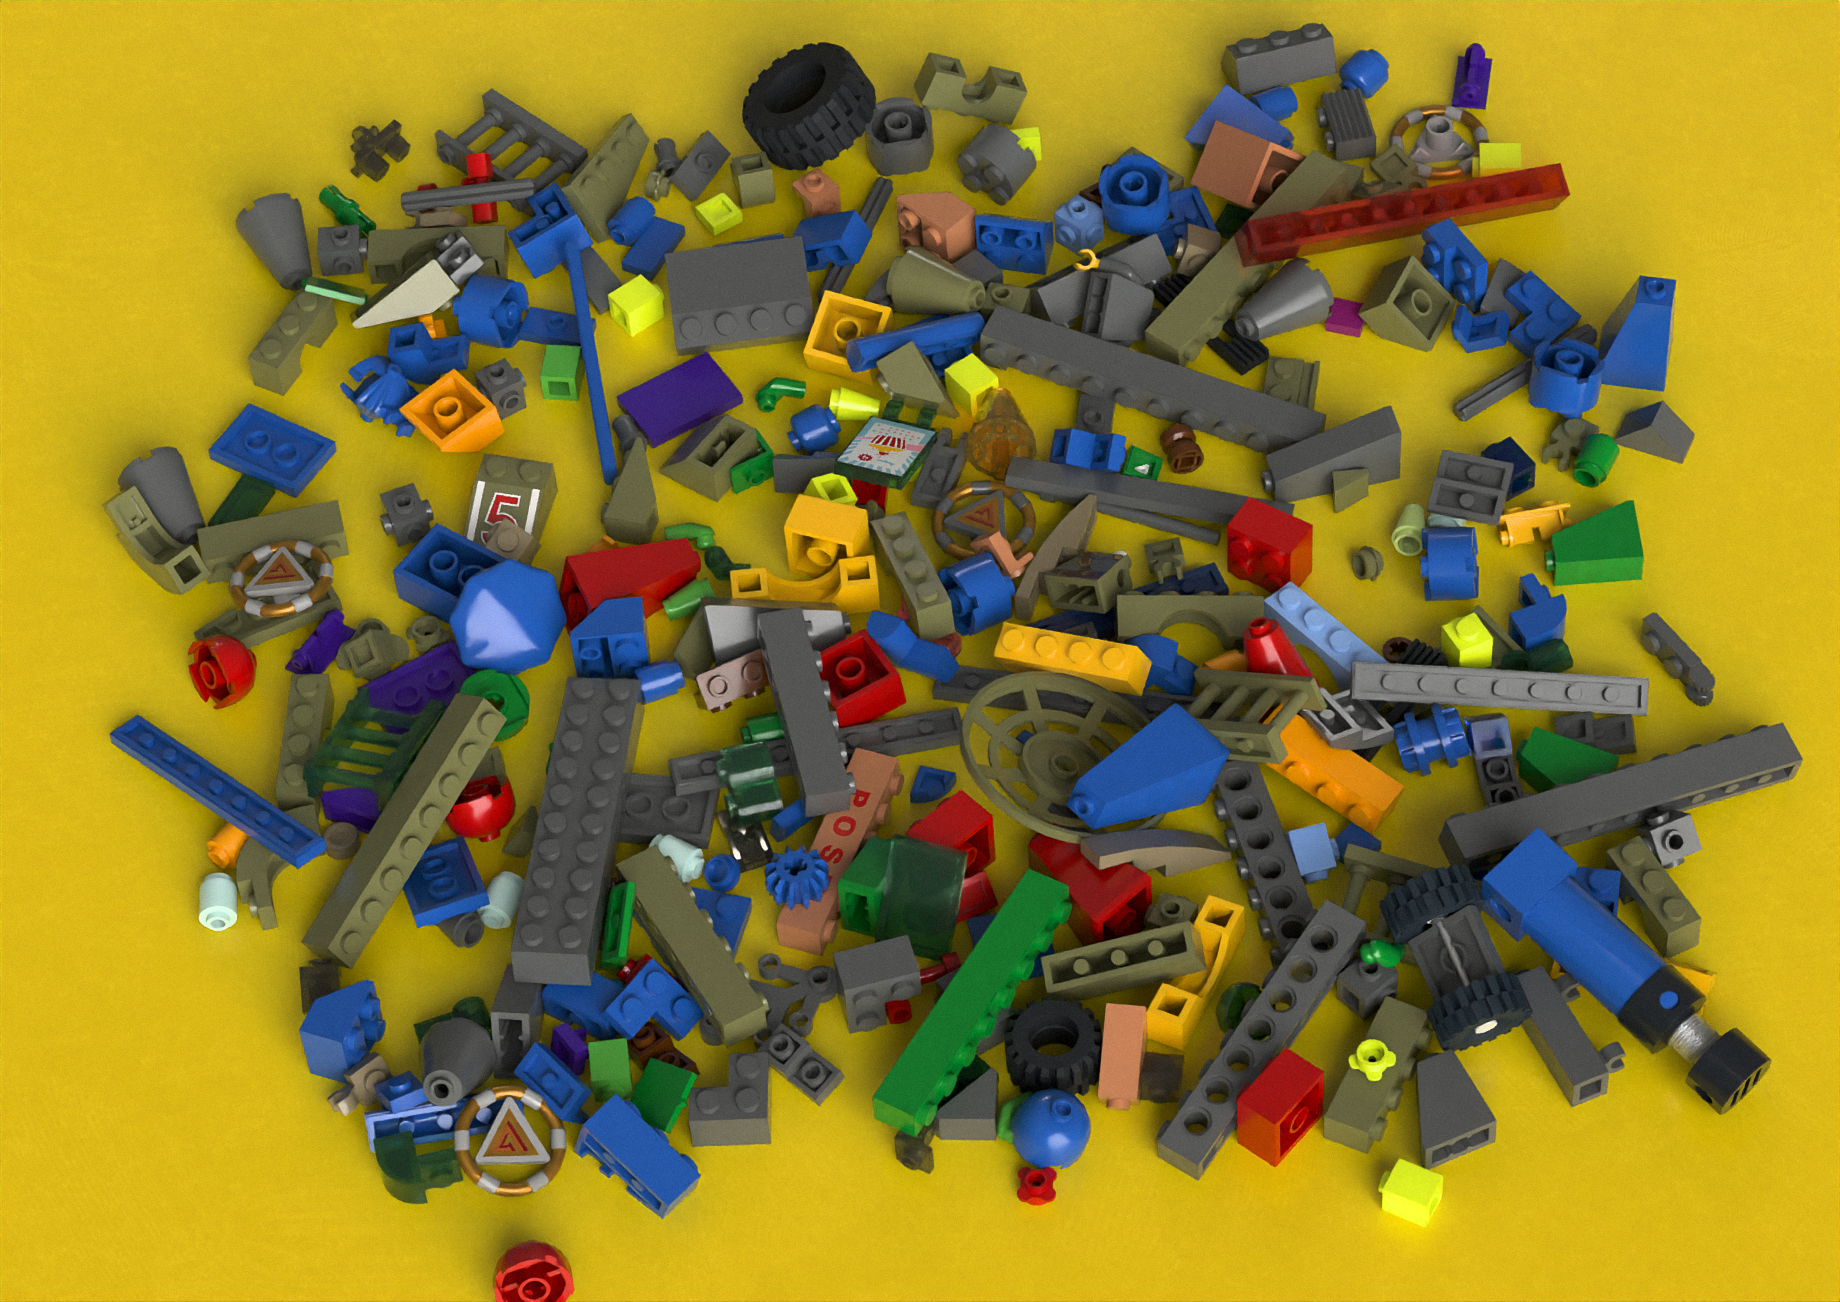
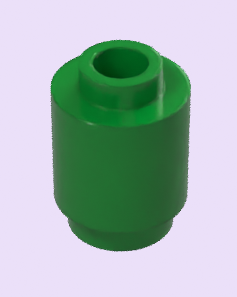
(1595, 460)
(762, 727)

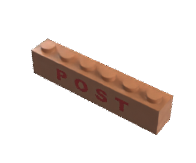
(839, 843)

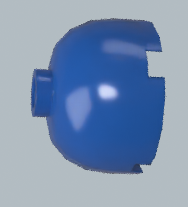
(1051, 1128)

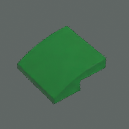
(617, 927)

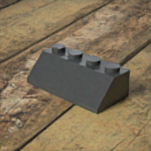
(1065, 292)

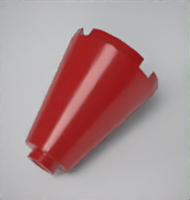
(1272, 652)

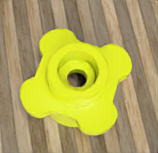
(1372, 1050)

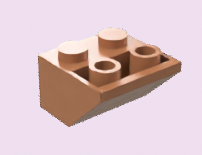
(937, 224)

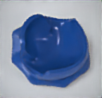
(508, 618)

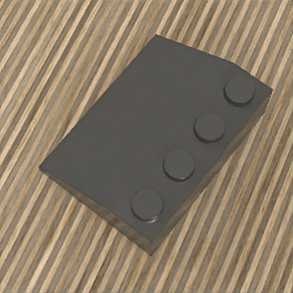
(739, 295)

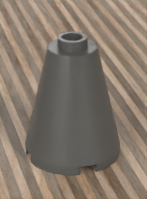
(278, 238)
(1286, 302)
(167, 492)
(455, 1060)

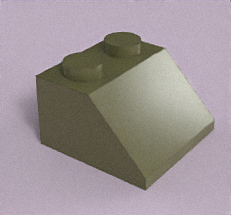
(1407, 305)
(912, 379)

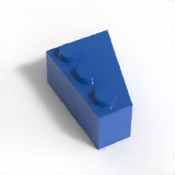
(638, 1156)

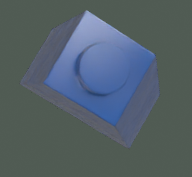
(1240, 113)

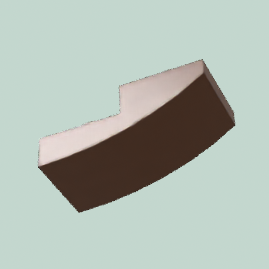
(657, 1044)

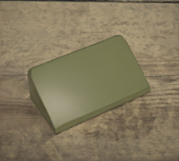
(694, 648)

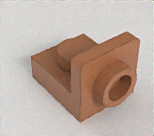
(1001, 551)

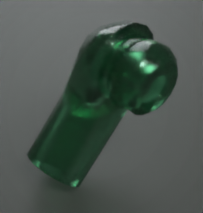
(720, 563)

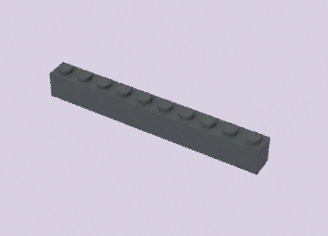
(1146, 383)
(1624, 796)

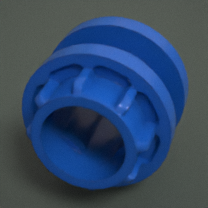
(1431, 739)

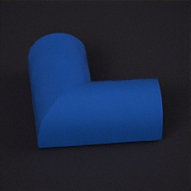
(908, 651)

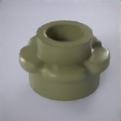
(657, 185)
(1367, 563)

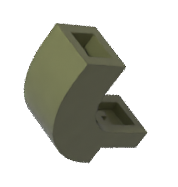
(160, 556)
(259, 867)

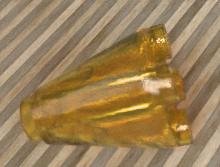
(998, 434)

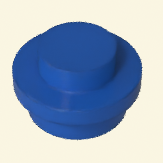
(722, 872)

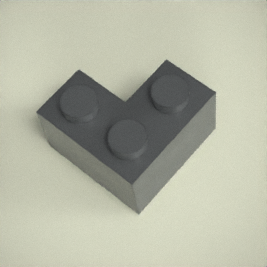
(873, 976)
(735, 1112)

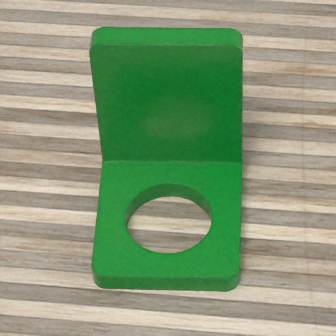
(755, 470)

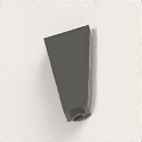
(1307, 466)
(733, 624)

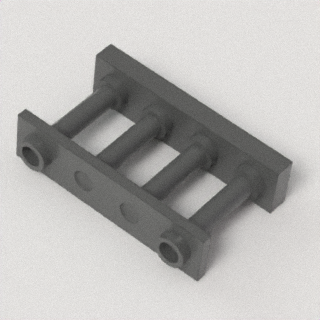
(519, 127)

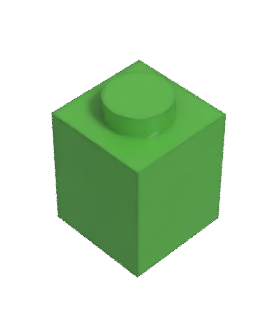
(562, 372)
(610, 1069)

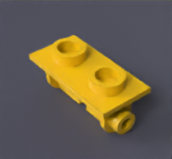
(1519, 523)

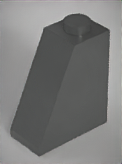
(515, 1022)
(1450, 1111)

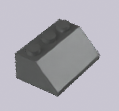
(1279, 59)

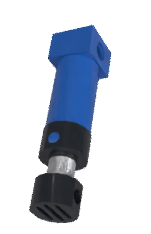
(1538, 896)

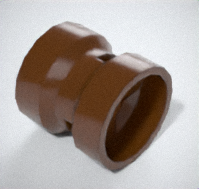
(1181, 447)

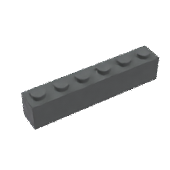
(804, 712)

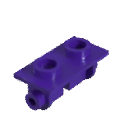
(1472, 79)
(321, 646)

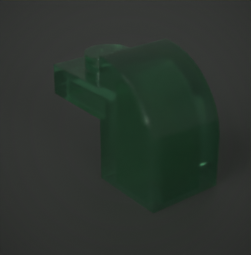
(409, 1175)

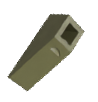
(633, 507)

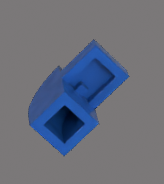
(424, 358)
(1088, 450)
(1540, 617)
(1167, 668)

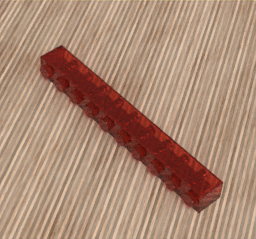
(1400, 214)

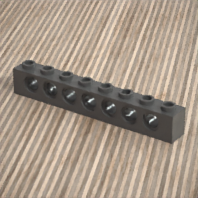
(1262, 855)
(1329, 925)

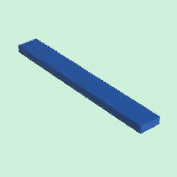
(591, 362)
(218, 791)

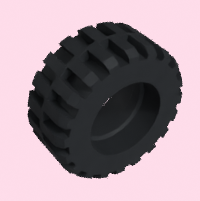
(809, 106)

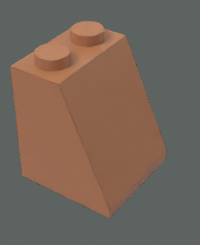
(1243, 166)

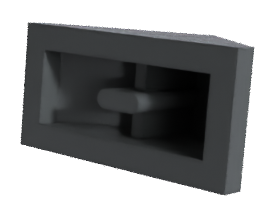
(1656, 432)
(971, 1112)

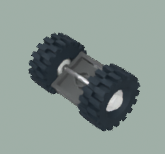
(1456, 956)

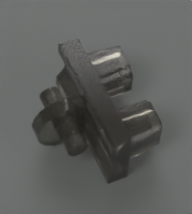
(372, 145)

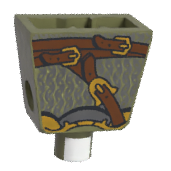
(1089, 581)

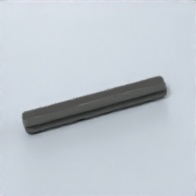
(468, 194)

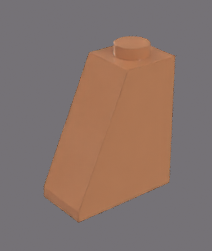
(1122, 1055)

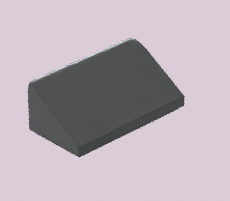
(1494, 300)

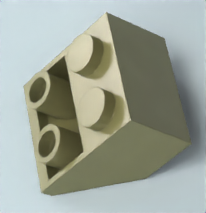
(709, 454)

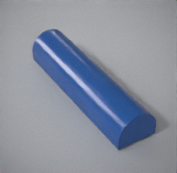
(930, 337)
(430, 1121)

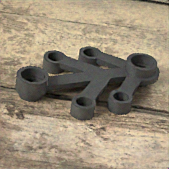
(780, 999)

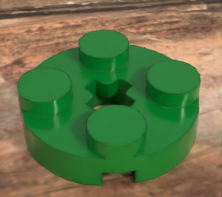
(502, 688)

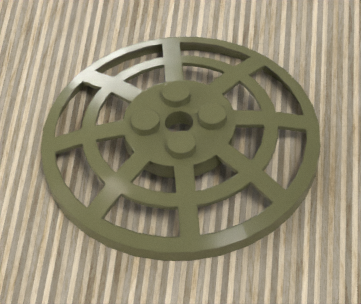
(1045, 748)

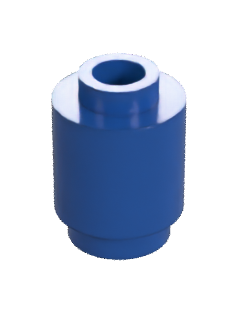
(1276, 102)
(631, 221)
(659, 680)

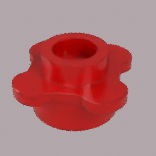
(1036, 1194)

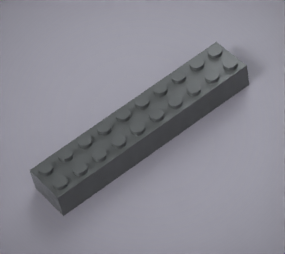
(577, 832)

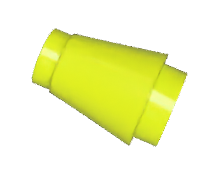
(852, 405)

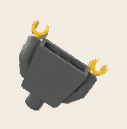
(1116, 302)

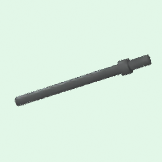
(1145, 518)

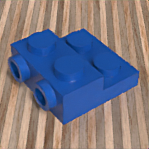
(1455, 263)

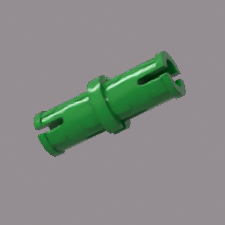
(346, 210)

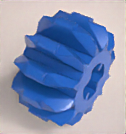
(797, 877)

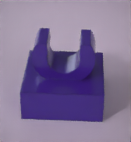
(570, 1047)

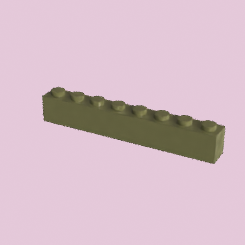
(1224, 283)
(404, 830)

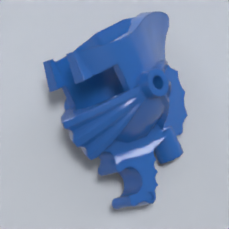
(381, 392)

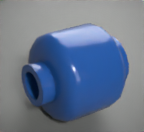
(1366, 71)
(814, 429)

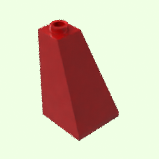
(626, 572)
(1103, 901)

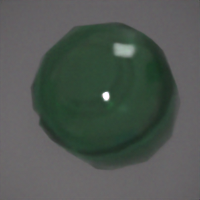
(1232, 1004)

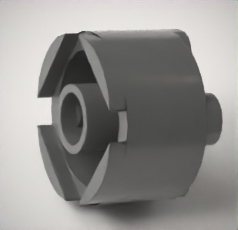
(899, 137)
(995, 163)

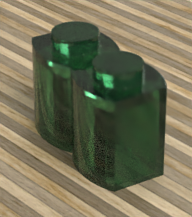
(750, 783)

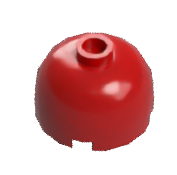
(222, 669)
(483, 808)
(533, 1274)

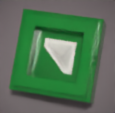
(1141, 464)

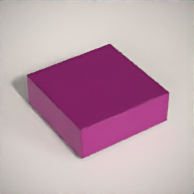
(1345, 318)

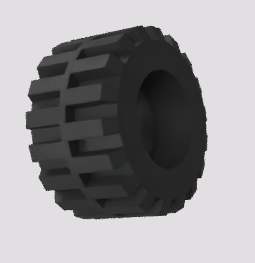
(1054, 1024)

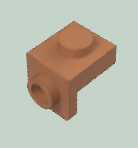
(819, 194)

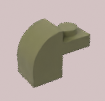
(753, 179)

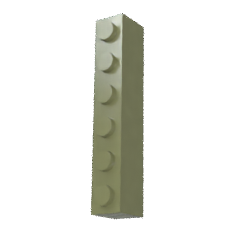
(693, 947)

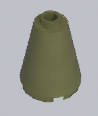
(931, 285)

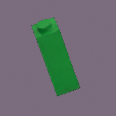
(1597, 549)
(1554, 759)
(862, 887)

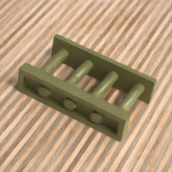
(1261, 690)
(1394, 871)

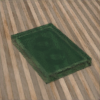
(921, 895)

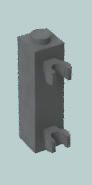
(1561, 1040)

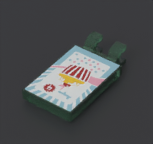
(888, 449)

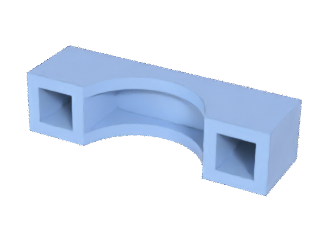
(1318, 630)

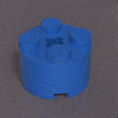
(1135, 195)
(491, 310)
(1565, 377)
(1450, 563)
(977, 593)

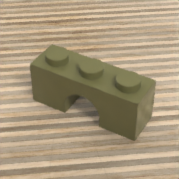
(992, 98)
(276, 358)
(1668, 915)

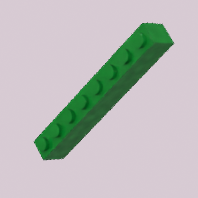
(972, 1003)

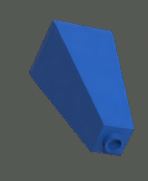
(1640, 336)
(1153, 773)

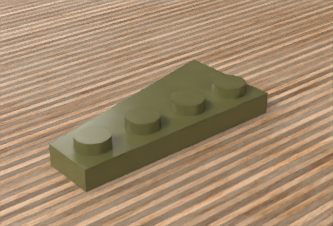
(606, 175)

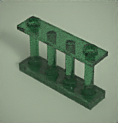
(350, 728)

